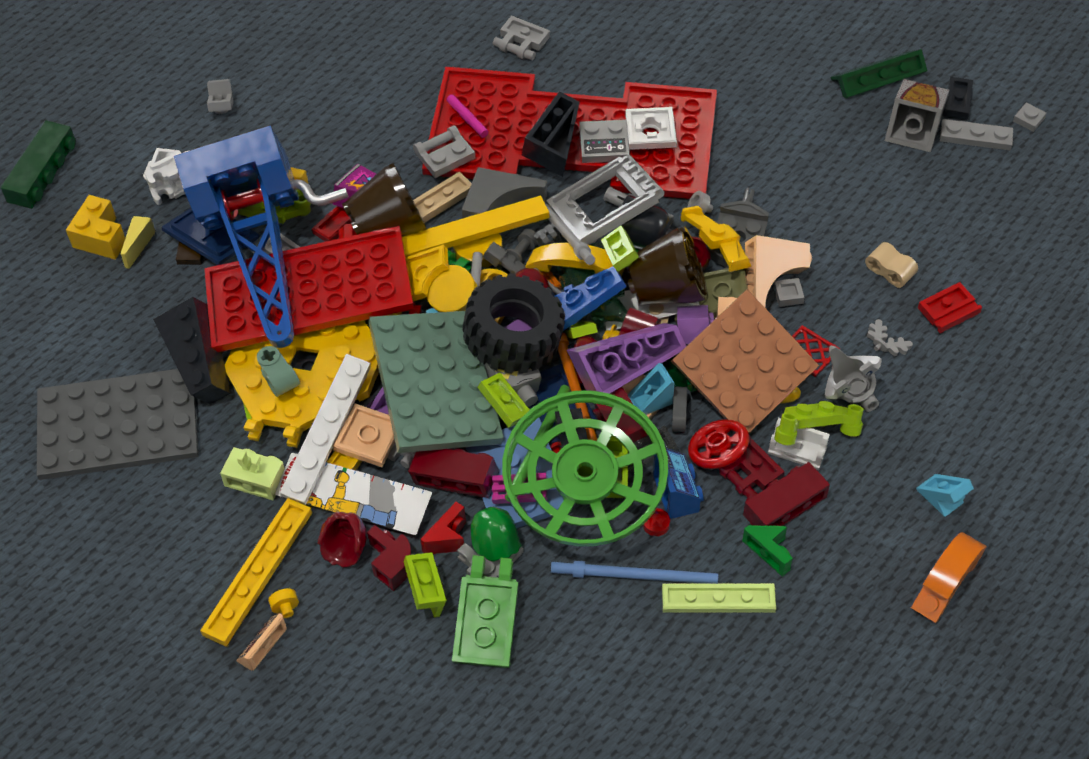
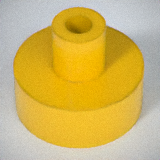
(283, 602)

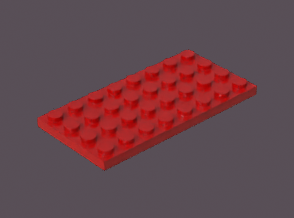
(326, 288)

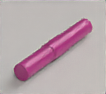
(467, 116)

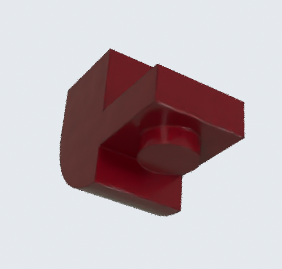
(389, 564)

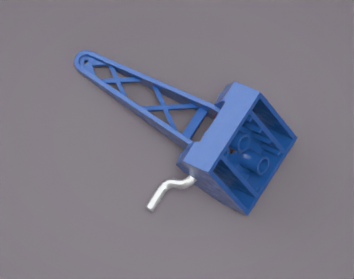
(239, 175)

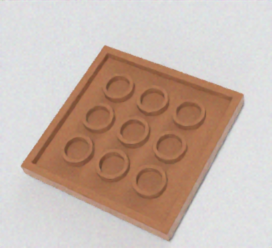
(745, 362)

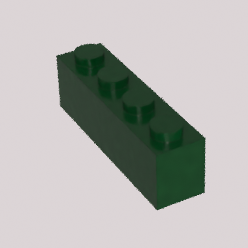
(38, 164)

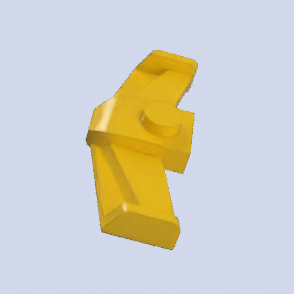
(718, 236)

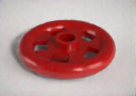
(717, 442)

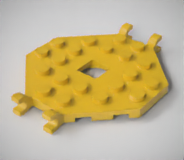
(300, 405)

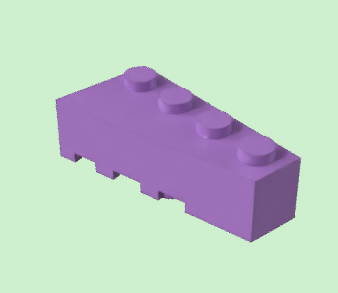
(622, 358)

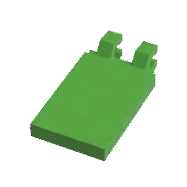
(486, 616)

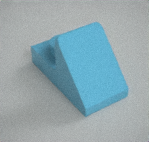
(945, 492)

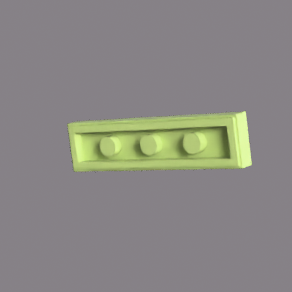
(719, 598)

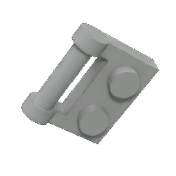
(447, 157)

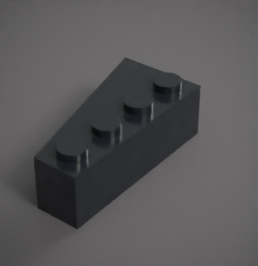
(189, 343)

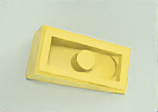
(137, 237)

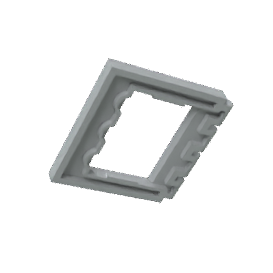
(634, 179)

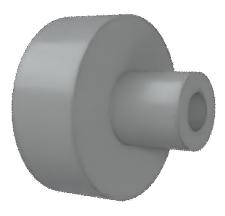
(702, 200)

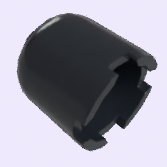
(647, 225)

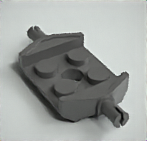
(744, 218)

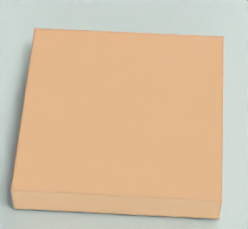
(366, 436)

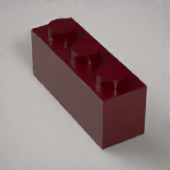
(454, 471)
(786, 497)

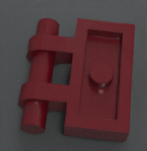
(757, 465)

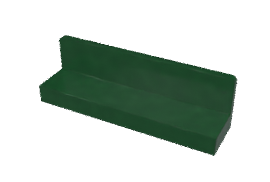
(881, 73)

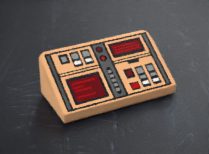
(263, 642)

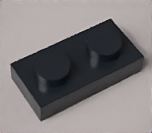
(958, 98)

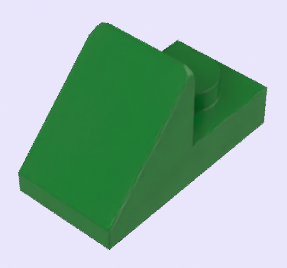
(765, 543)

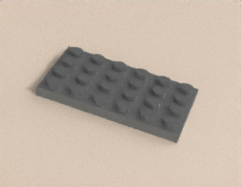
(115, 424)

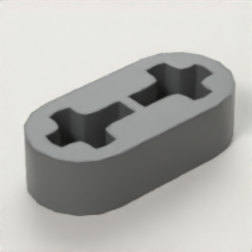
(679, 409)

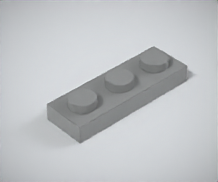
(976, 134)

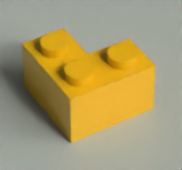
(95, 228)

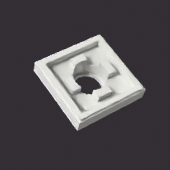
(656, 118)

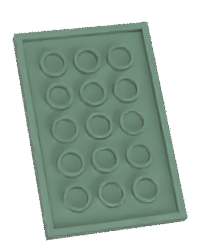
(432, 383)

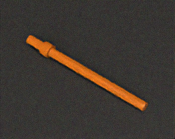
(573, 381)

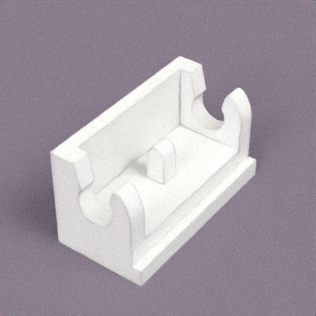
(809, 447)

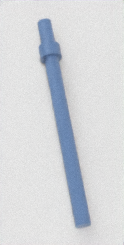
(580, 569)

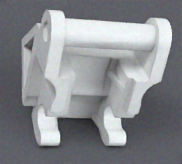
(163, 175)

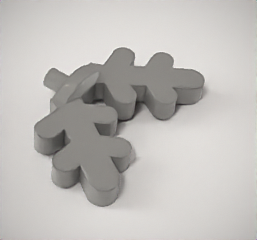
(878, 335)

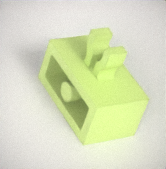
(252, 473)

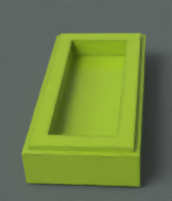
(581, 329)

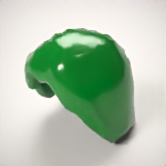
(494, 534)

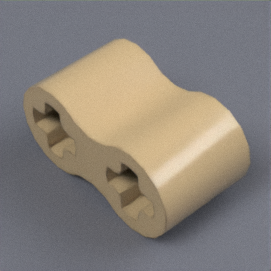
(891, 264)

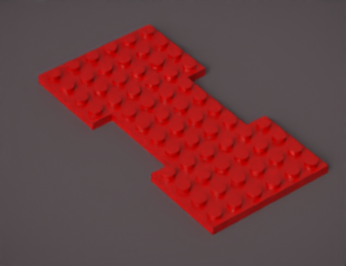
(511, 108)

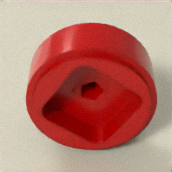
(658, 523)

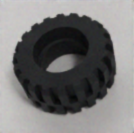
(519, 299)

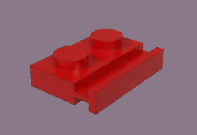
(949, 307)

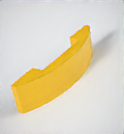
(563, 255)

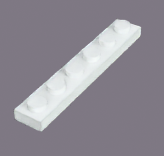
(325, 429)

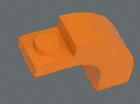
(947, 575)

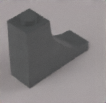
(498, 189)

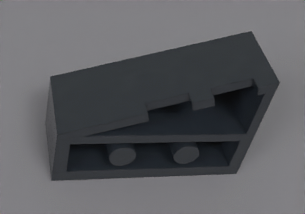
(552, 134)

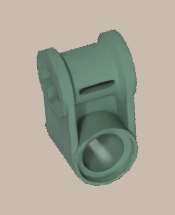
(277, 371)

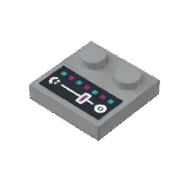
(603, 140)

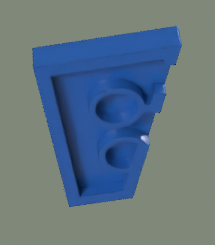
(588, 296)

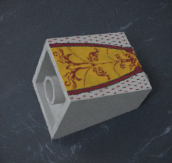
(916, 115)

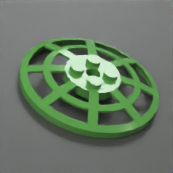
(585, 453)

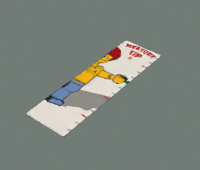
(366, 495)

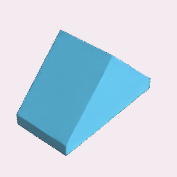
(653, 391)

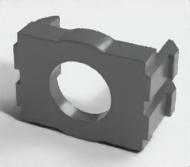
(541, 235)

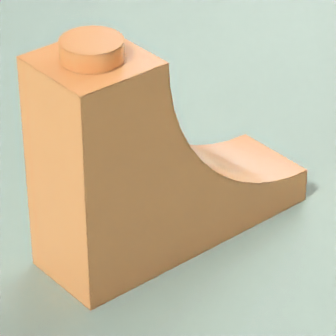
(771, 259)

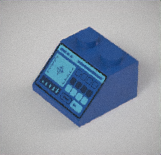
(681, 493)

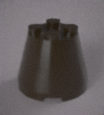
(383, 205)
(668, 271)

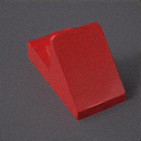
(443, 534)

